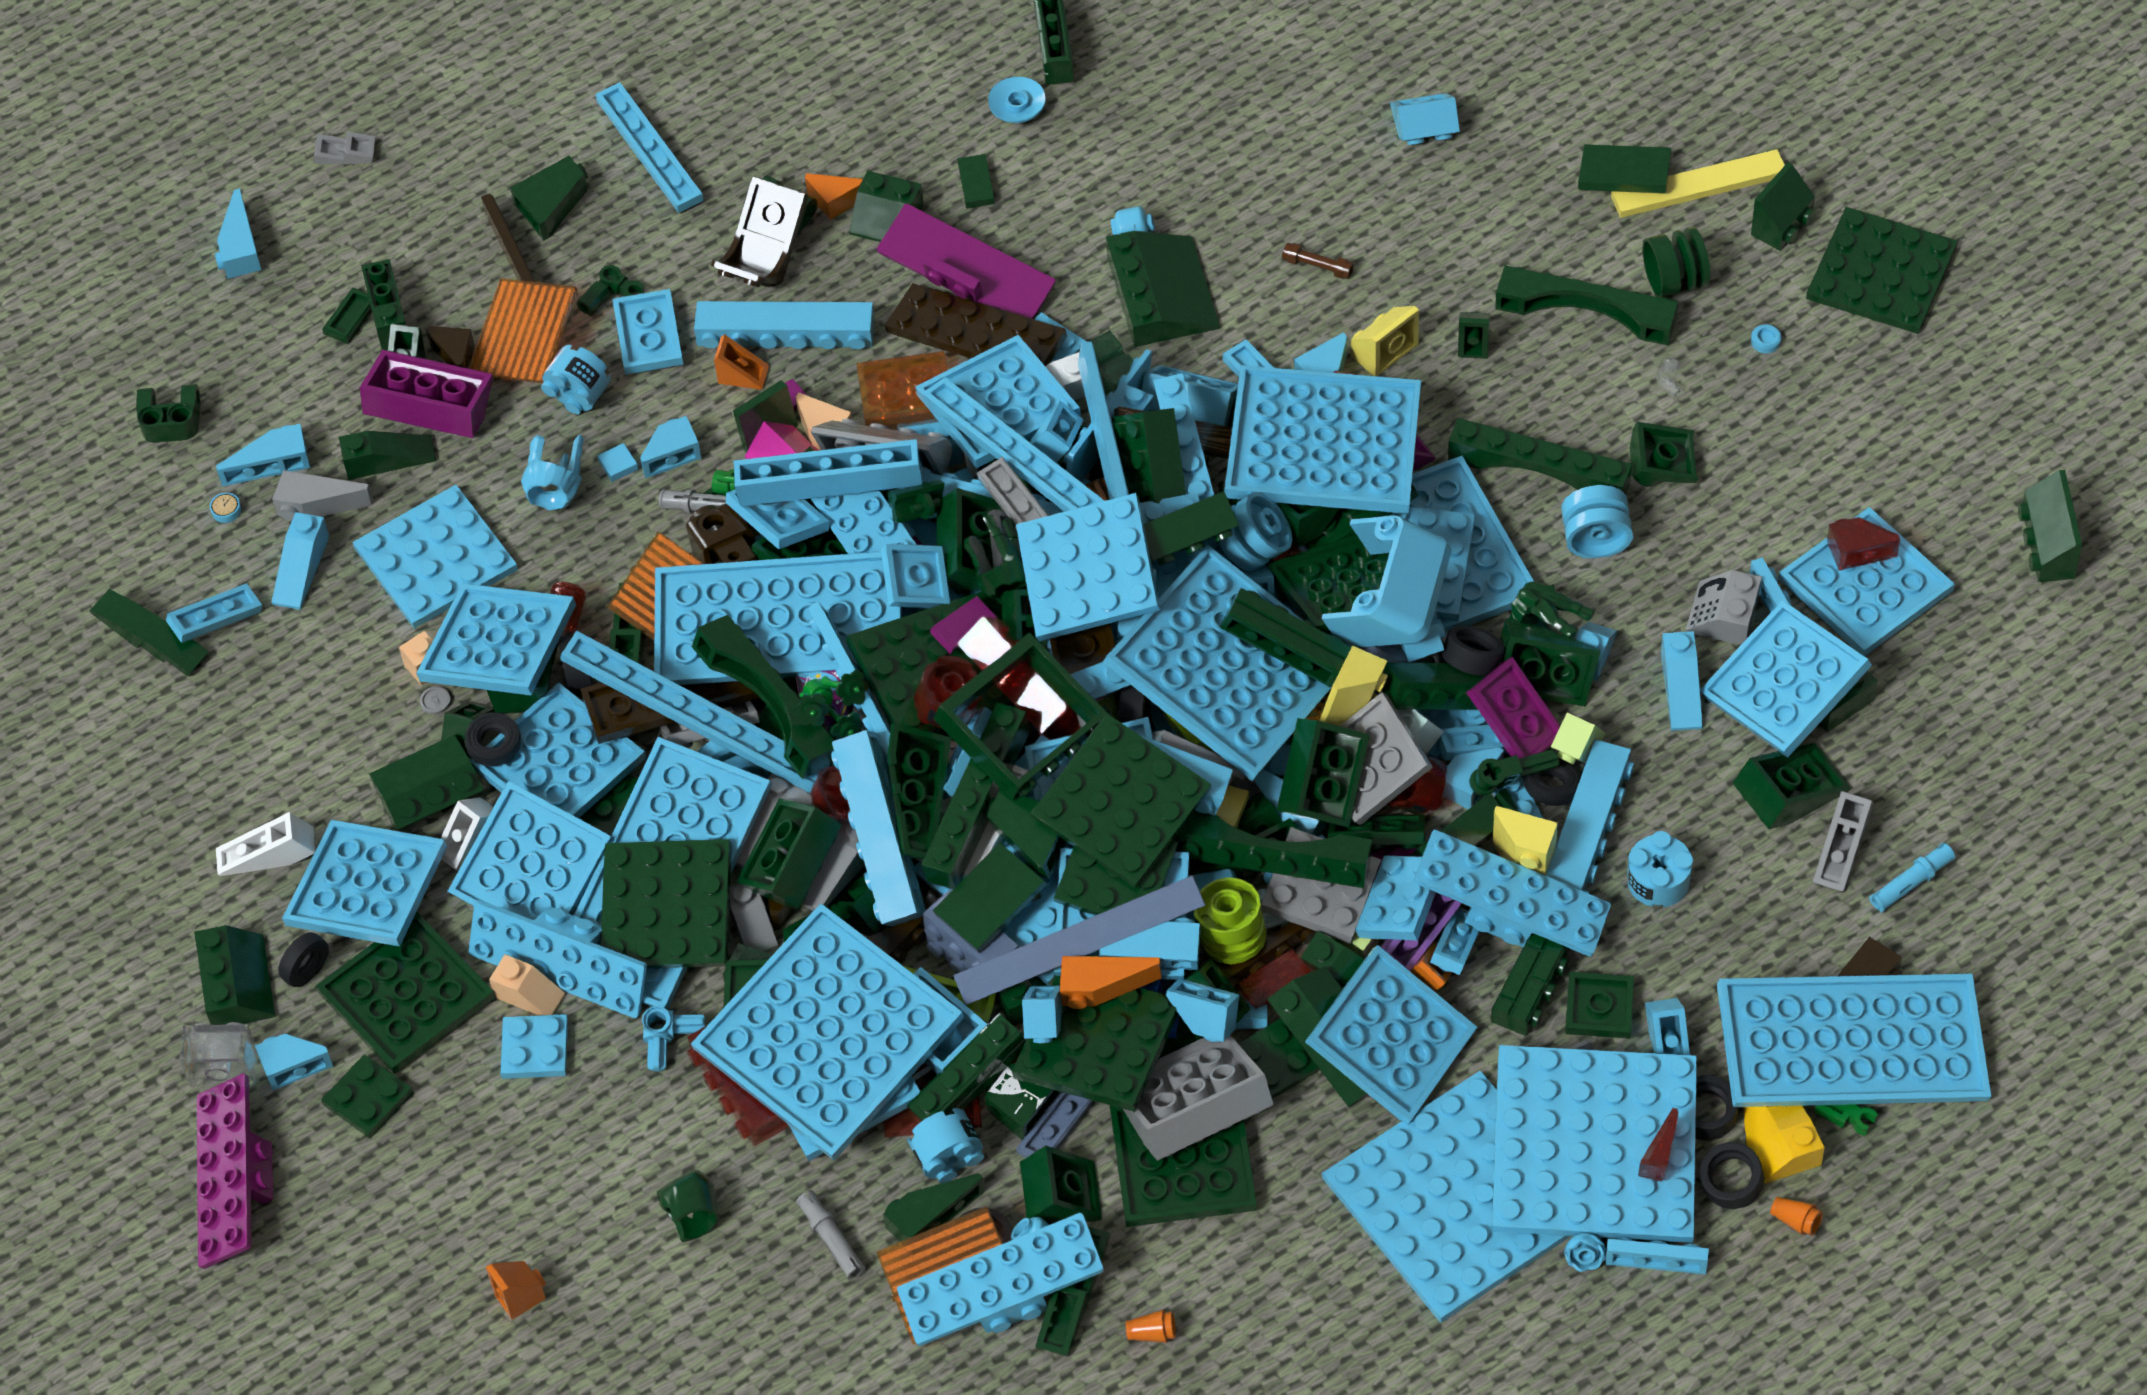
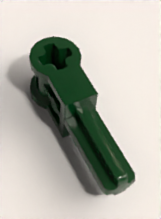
(1503, 772)

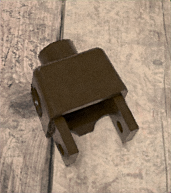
(720, 535)

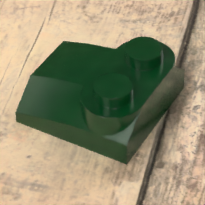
(1662, 454)

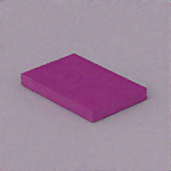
(1514, 710)

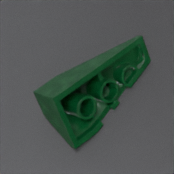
(917, 778)
(1301, 1008)

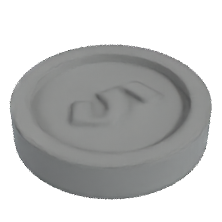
(435, 700)

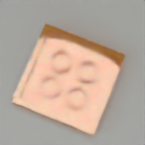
(890, 389)

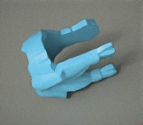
(543, 473)

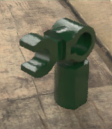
(610, 281)

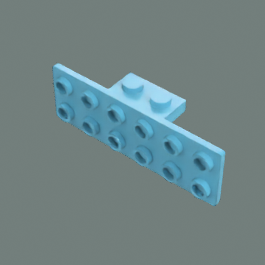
(1128, 394)
(863, 521)
(1510, 897)
(563, 951)
(1001, 1282)

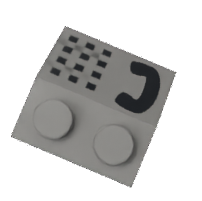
(1725, 606)

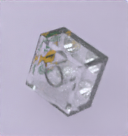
(217, 1054)

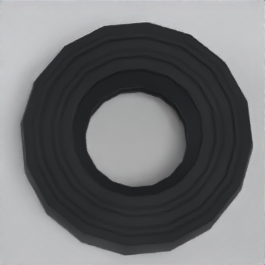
(488, 723)
(1550, 794)
(303, 959)

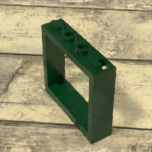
(1032, 652)

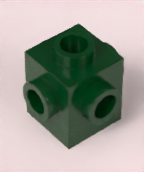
(1258, 815)

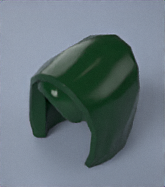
(688, 1195)

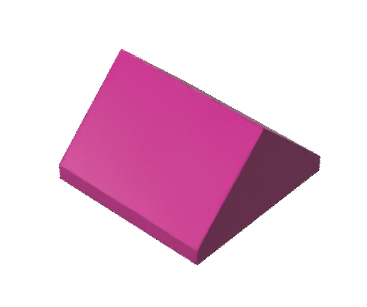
(776, 440)

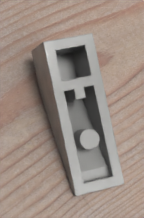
(318, 495)
(1843, 841)

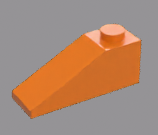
(1099, 979)

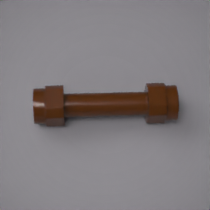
(1342, 267)

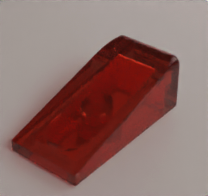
(1271, 978)
(1657, 1156)

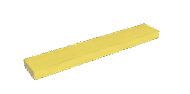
(1702, 183)

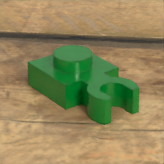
(1847, 1113)

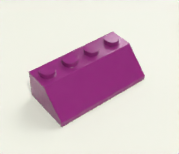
(426, 393)

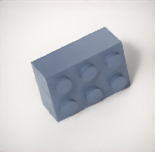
(961, 956)

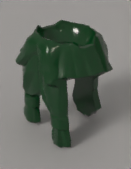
(1010, 573)
(1539, 605)

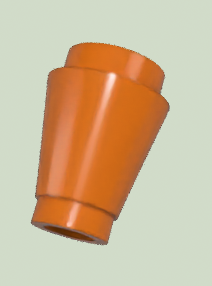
(1798, 1215)
(1152, 1327)

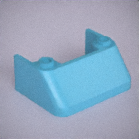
(1409, 587)

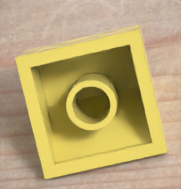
(1386, 339)
(1354, 686)
(1524, 839)

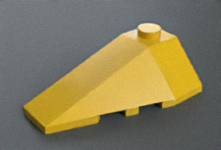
(1782, 1140)

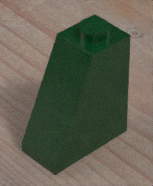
(550, 195)
(1025, 834)

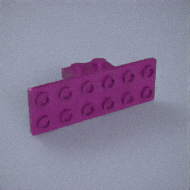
(964, 264)
(230, 1171)

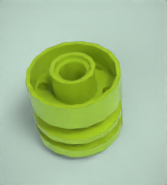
(1231, 921)

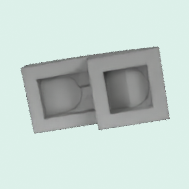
(353, 149)

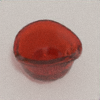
(827, 793)

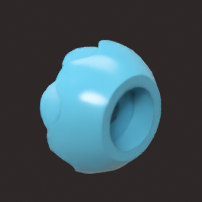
(1585, 1260)

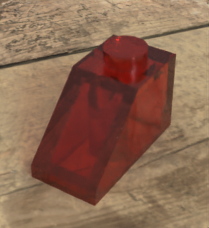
(1860, 543)

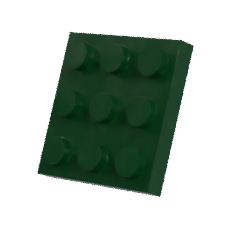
(1096, 889)

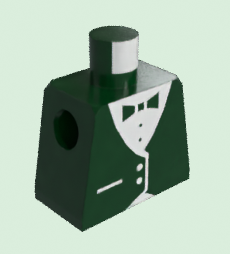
(1017, 1102)

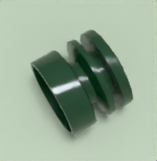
(1676, 262)

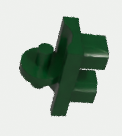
(916, 501)

